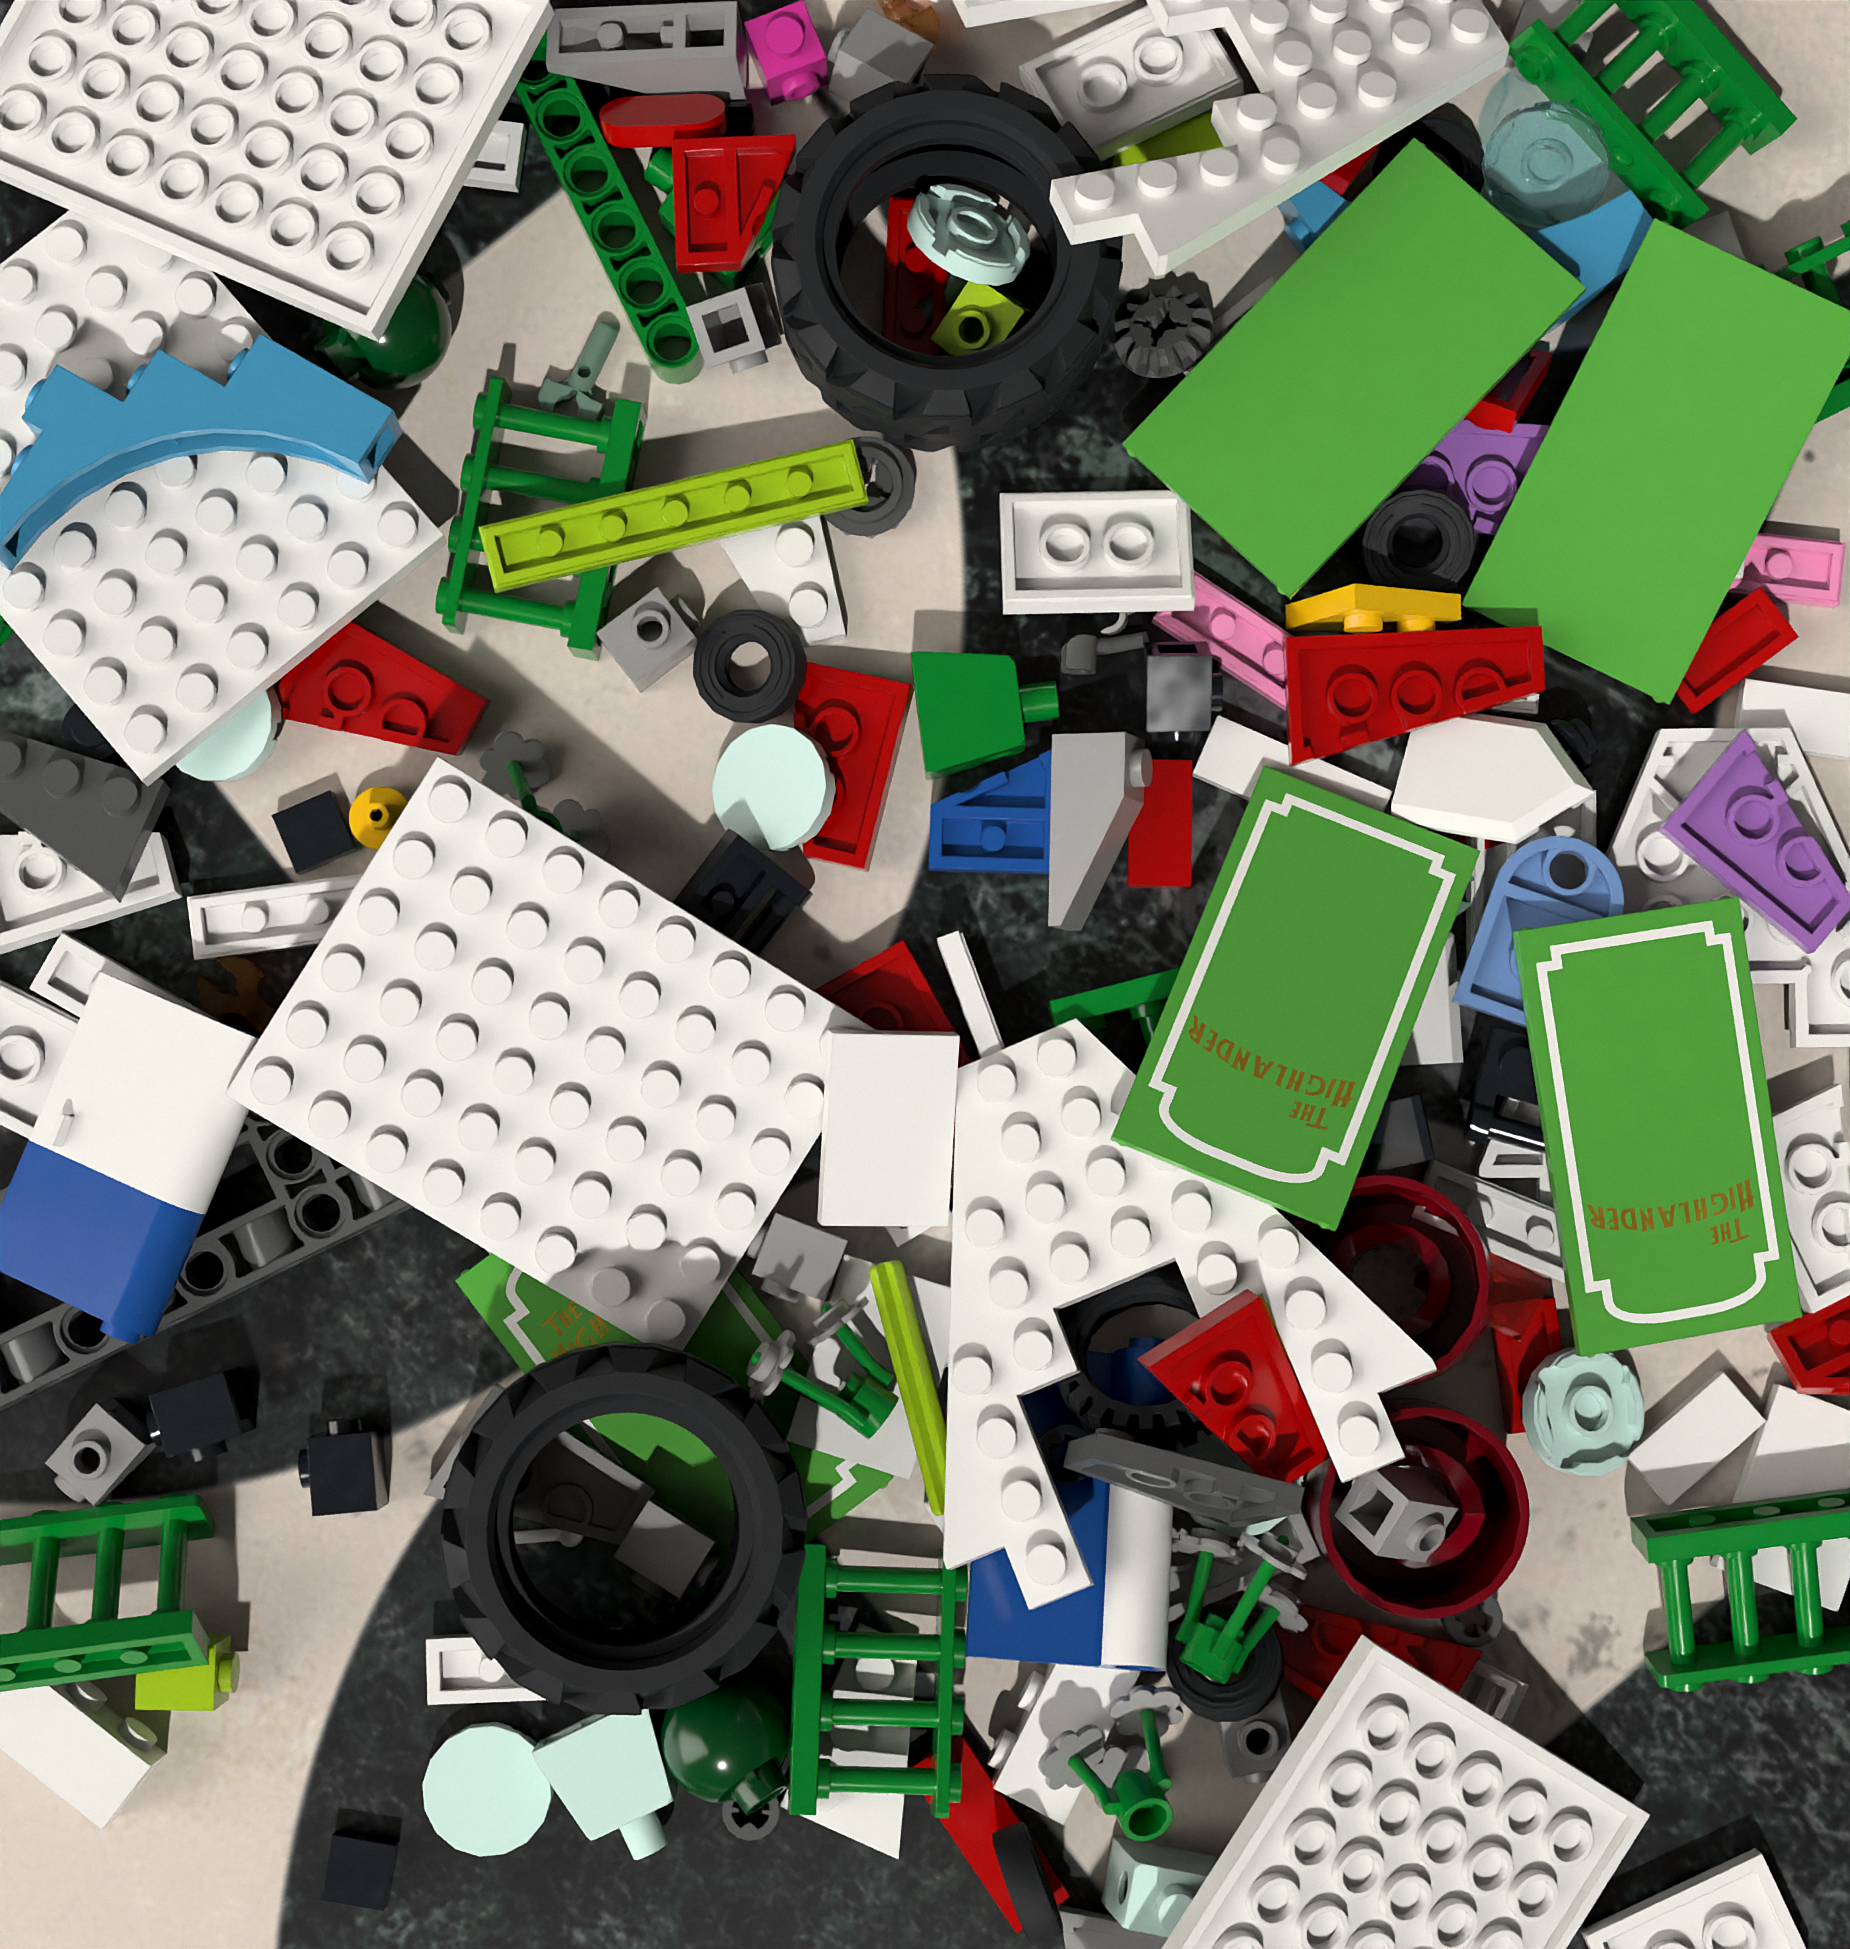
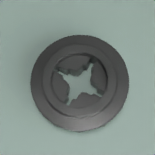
(1178, 347)
(892, 477)

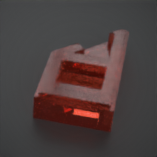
(1515, 1295)

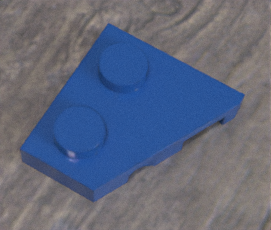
(996, 824)

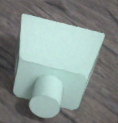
(611, 1777)
(1159, 1884)

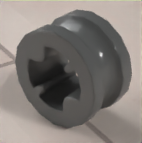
(1481, 1635)
(751, 1828)

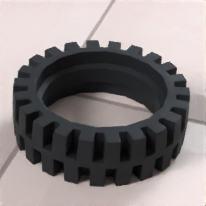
(1147, 1424)

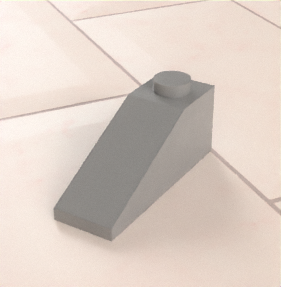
(653, 47)
(1093, 806)

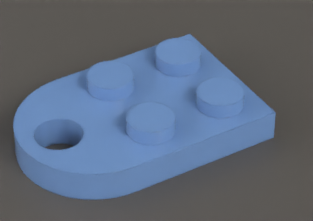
(1530, 898)

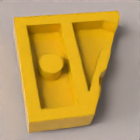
(1373, 609)

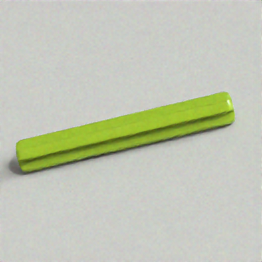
(913, 1376)

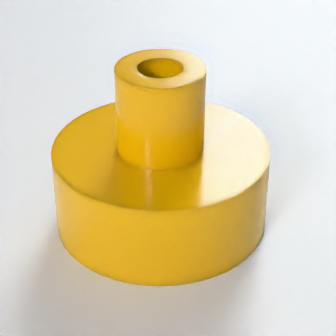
(366, 809)

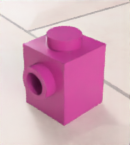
(787, 53)

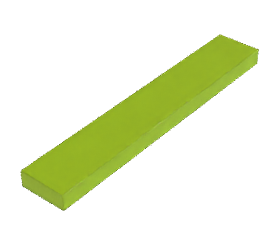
(673, 515)

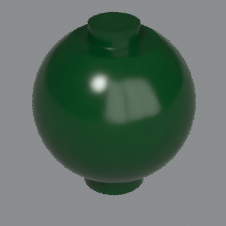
(408, 348)
(729, 1743)

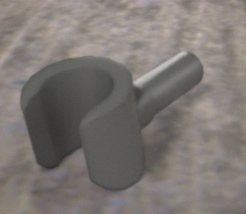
(1081, 651)

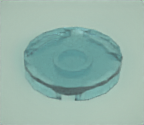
(1546, 164)

